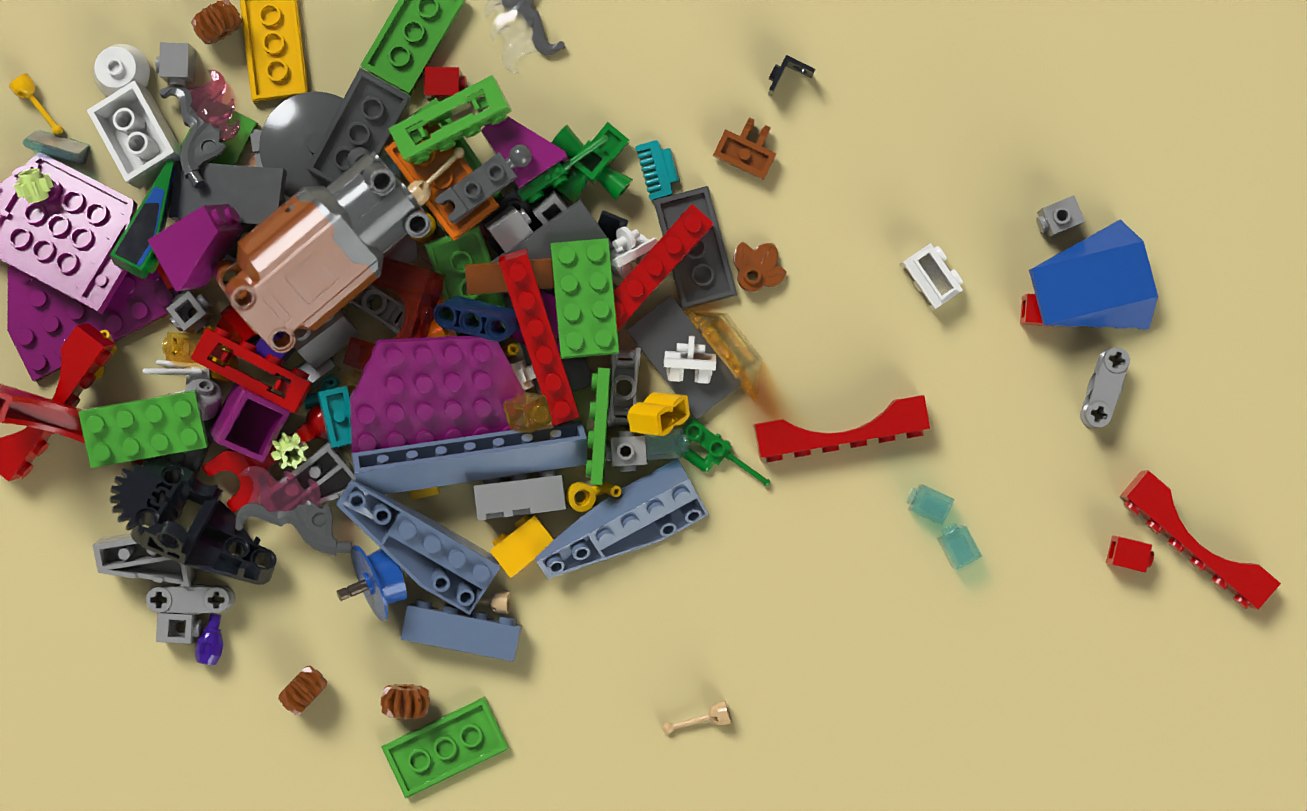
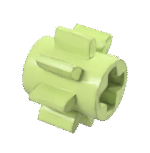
(33, 185)
(290, 458)

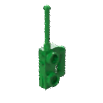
(554, 176)
(717, 450)

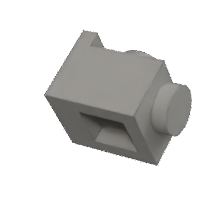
(169, 632)

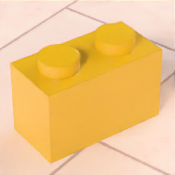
(522, 545)

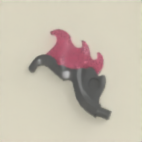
(208, 121)
(291, 504)

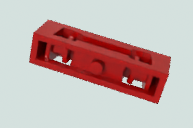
(210, 347)

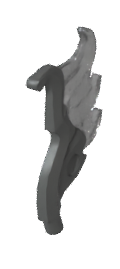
(521, 30)

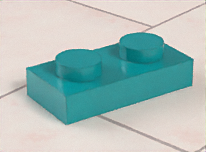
(336, 415)

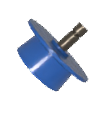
(378, 579)

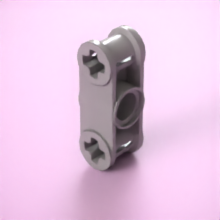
(390, 314)
(623, 370)
(1105, 387)
(190, 600)

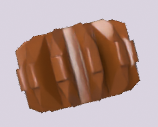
(216, 21)
(302, 690)
(405, 701)

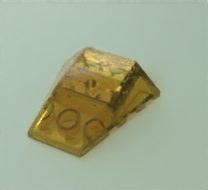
(732, 346)

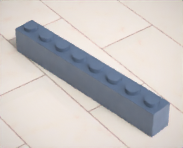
(471, 458)

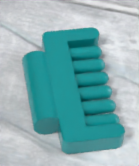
(664, 167)

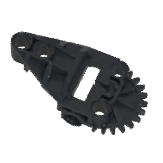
(150, 500)

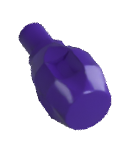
(210, 642)

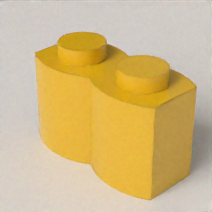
(658, 413)

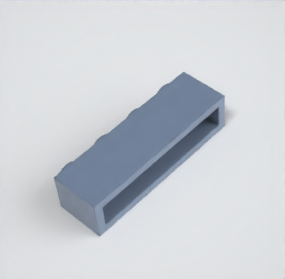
(461, 631)

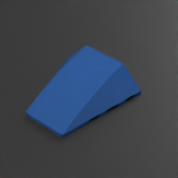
(1098, 282)

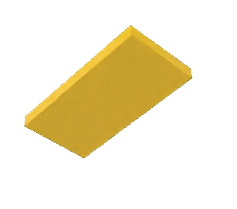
(274, 49)

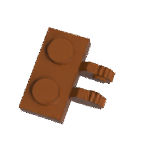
(745, 154)

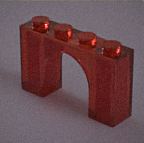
(420, 296)

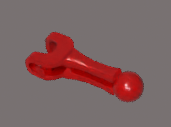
(238, 462)

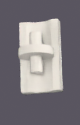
(627, 247)
(690, 357)

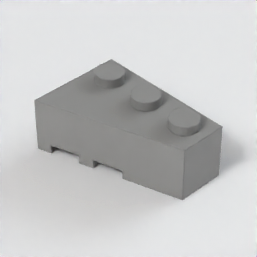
(328, 469)
(520, 495)
(126, 558)

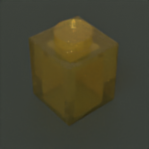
(527, 412)

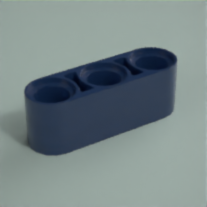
(464, 319)

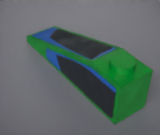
(133, 249)

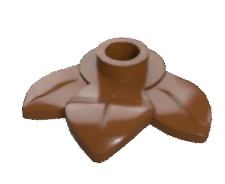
(760, 263)

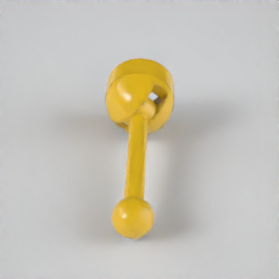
(24, 88)

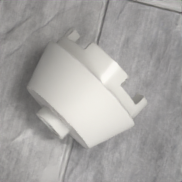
(119, 67)

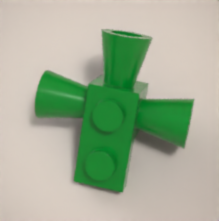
(594, 165)

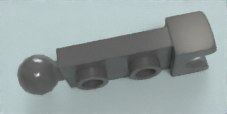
(484, 182)

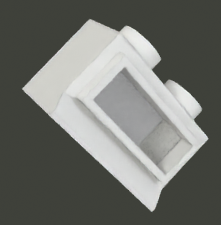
(933, 275)

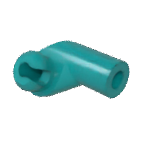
(329, 383)

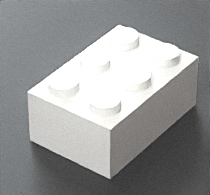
(135, 134)

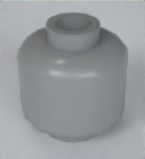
(208, 396)

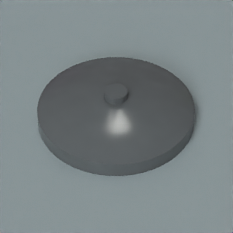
(294, 134)

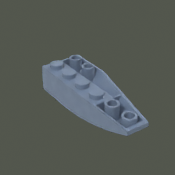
(637, 518)
(421, 547)

